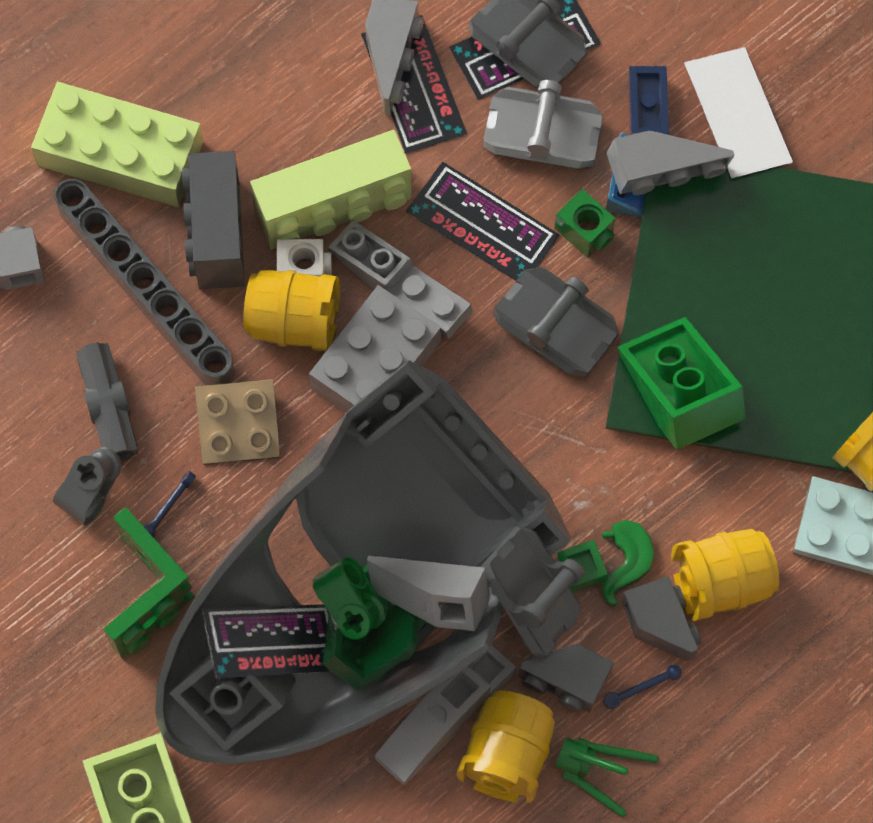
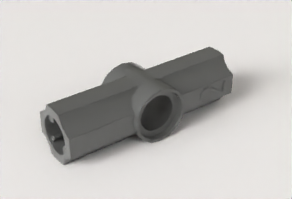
(107, 400)

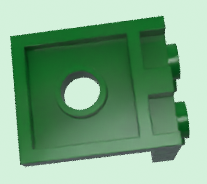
(160, 603)

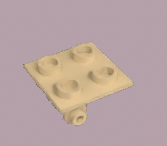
(237, 421)

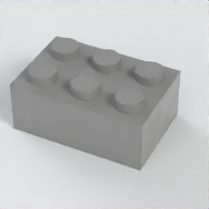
(372, 348)

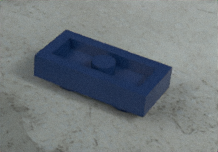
(648, 99)

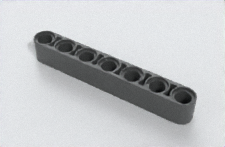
(139, 267)

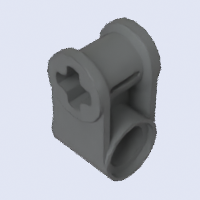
(88, 484)

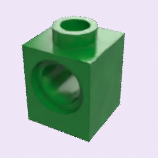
(585, 208)

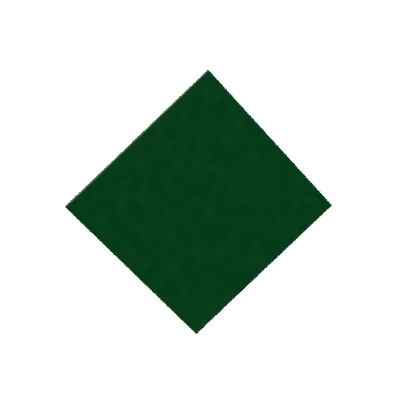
(778, 289)

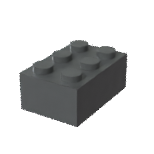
(213, 220)

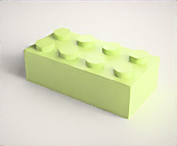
(116, 143)
(333, 189)
(137, 784)

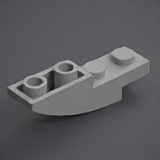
(385, 266)
(441, 714)

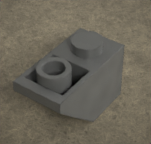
(659, 620)
(569, 673)

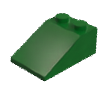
(683, 382)

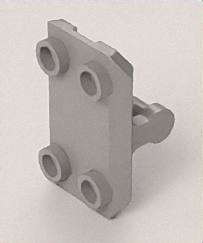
(543, 126)

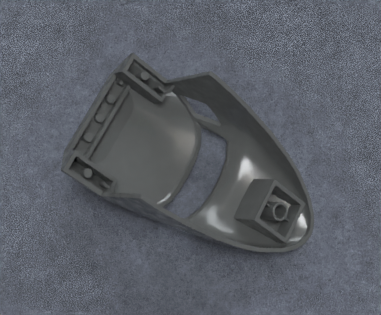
(392, 479)

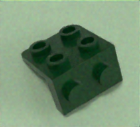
(373, 655)

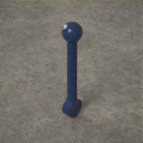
(186, 481)
(613, 699)

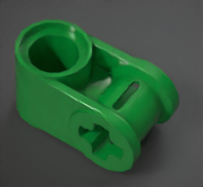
(348, 597)

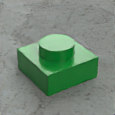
(589, 559)

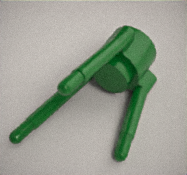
(579, 757)

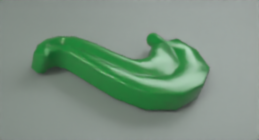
(638, 552)

